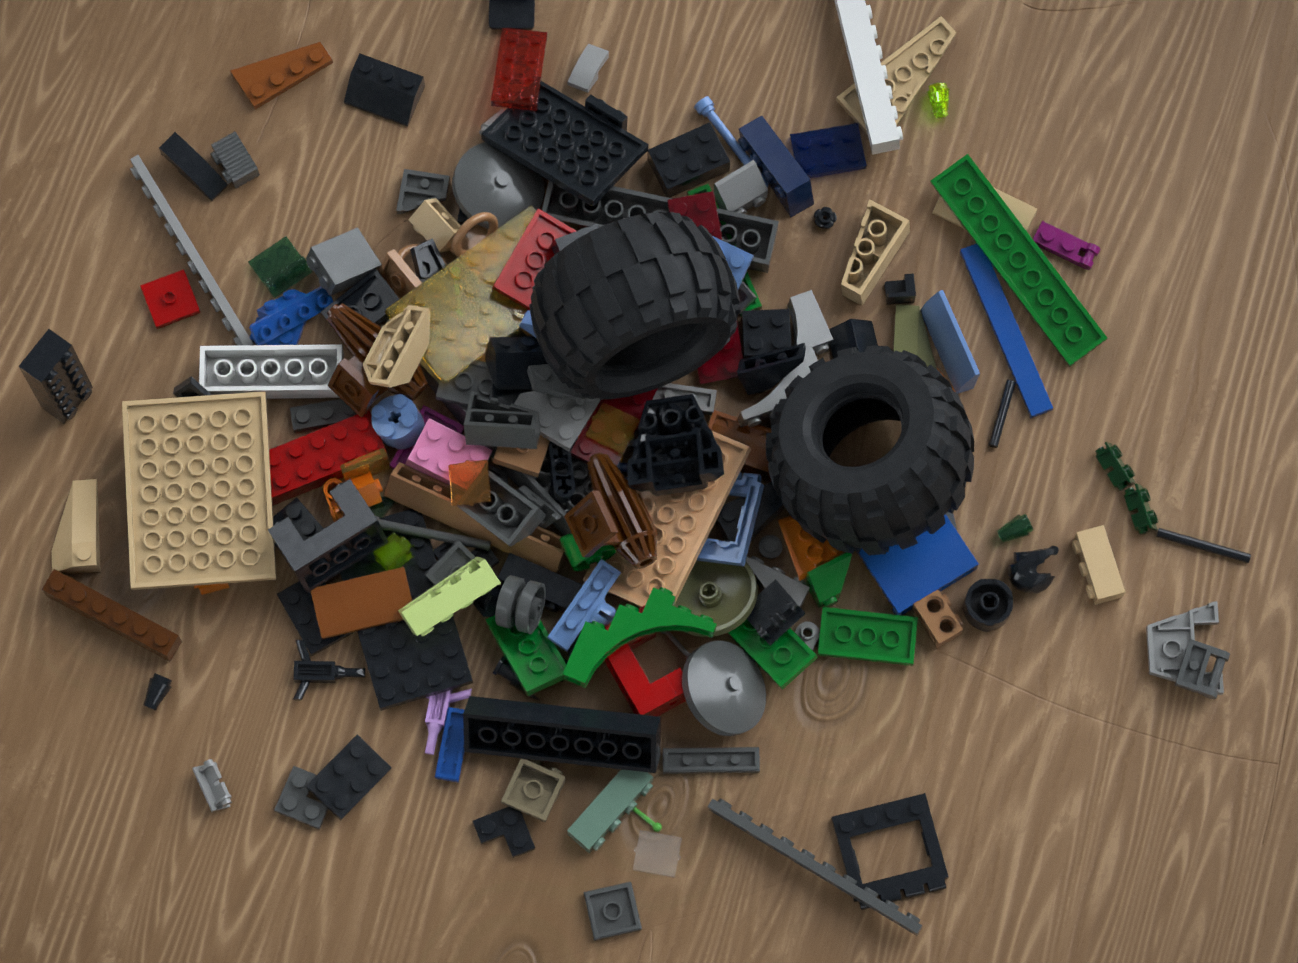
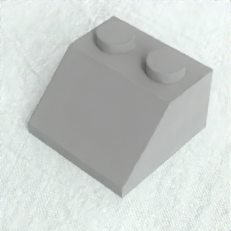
(741, 189)

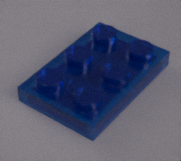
(829, 150)

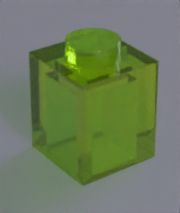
(394, 553)

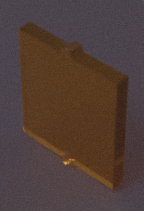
(469, 483)

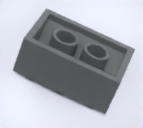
(507, 514)

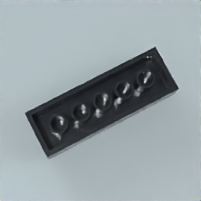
(56, 376)

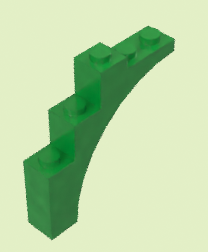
(659, 615)

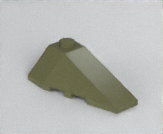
(911, 333)

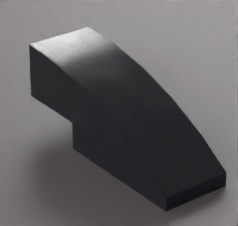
(192, 166)

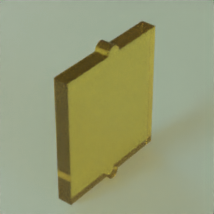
(612, 428)

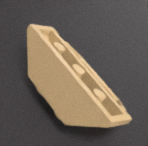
(399, 348)

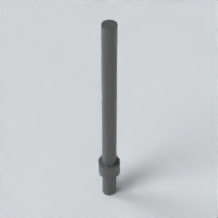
(433, 534)

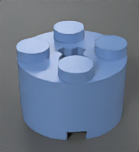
(397, 421)

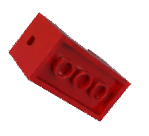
(641, 695)

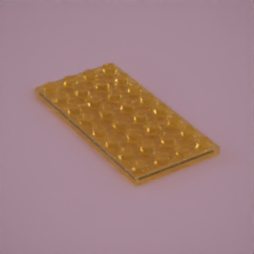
(464, 304)

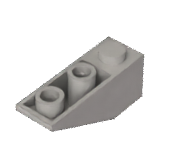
(765, 575)

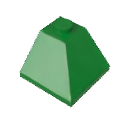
(828, 580)

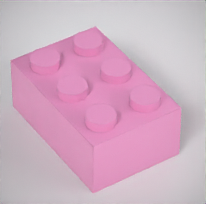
(440, 447)

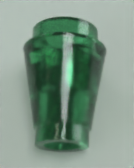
(1015, 528)

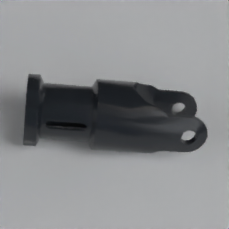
(505, 670)

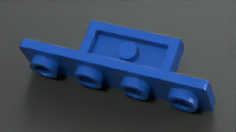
(287, 312)

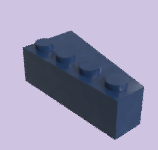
(777, 166)

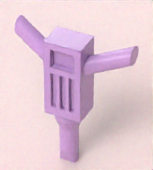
(437, 714)

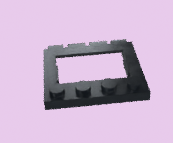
(886, 816)

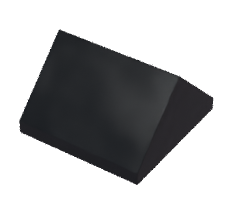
(852, 334)

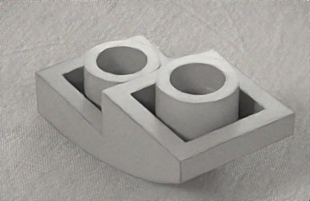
(587, 68)

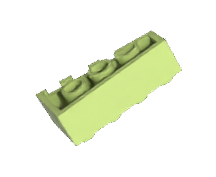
(449, 596)

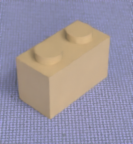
(435, 222)

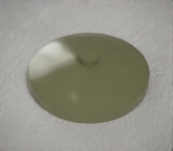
(720, 592)

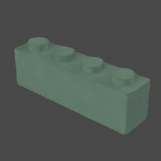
(609, 807)

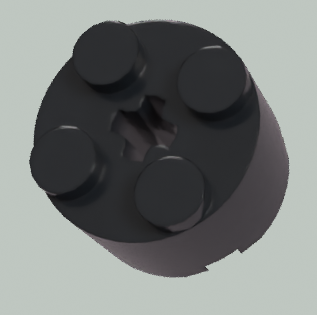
(983, 592)

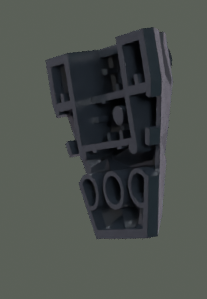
(674, 448)

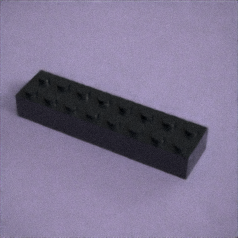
(562, 734)

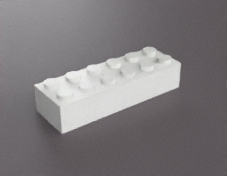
(272, 369)

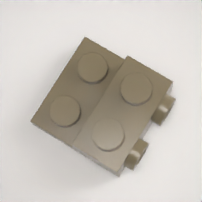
(534, 789)

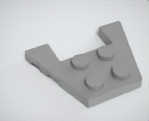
(1169, 640)

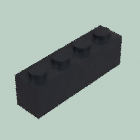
(559, 589)

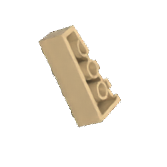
(873, 250)

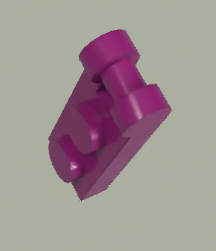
(1065, 245)

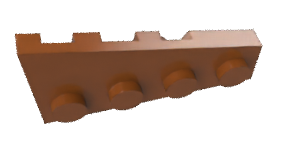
(277, 74)

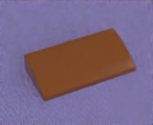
(751, 436)
(361, 602)

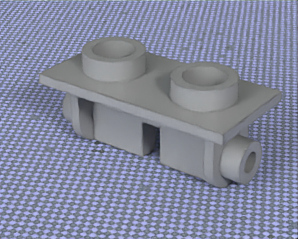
(213, 790)

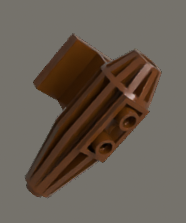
(349, 377)
(613, 516)

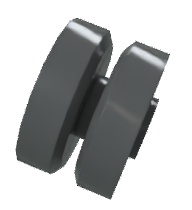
(520, 604)

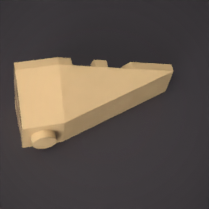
(77, 538)

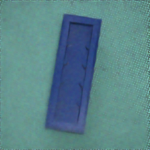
(452, 747)

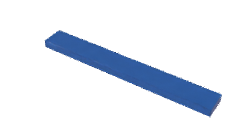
(1006, 331)

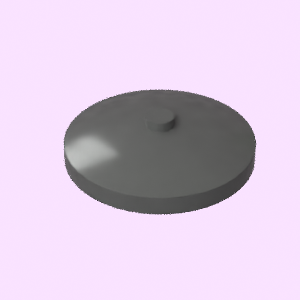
(495, 184)
(724, 688)

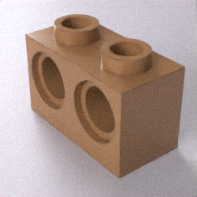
(932, 621)

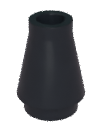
(157, 690)

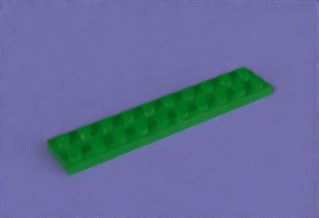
(1018, 260)

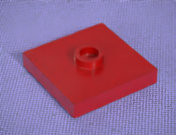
(170, 299)

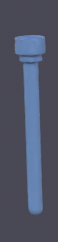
(705, 108)

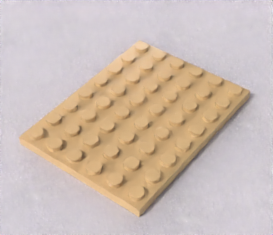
(198, 490)

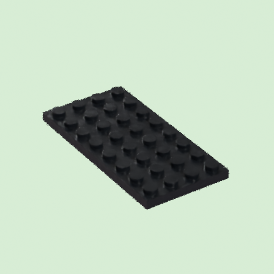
(398, 661)

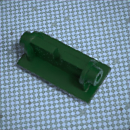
(1111, 457)
(1139, 500)

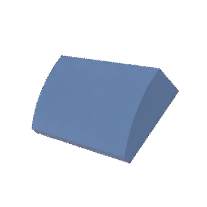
(950, 343)

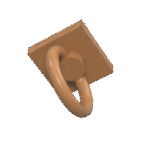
(464, 241)
(398, 273)

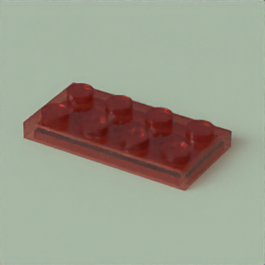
(519, 69)

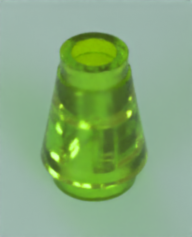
(939, 99)

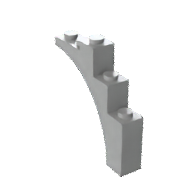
(808, 328)

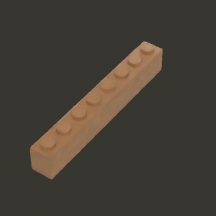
(434, 500)

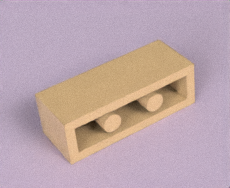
(1098, 565)

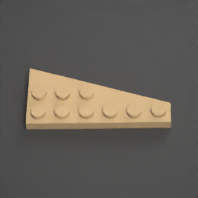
(906, 70)

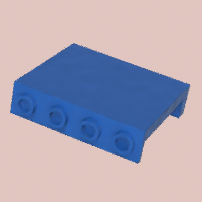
(922, 568)

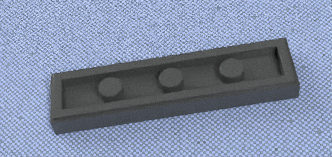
(711, 760)

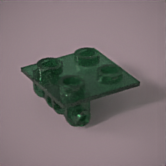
(280, 266)

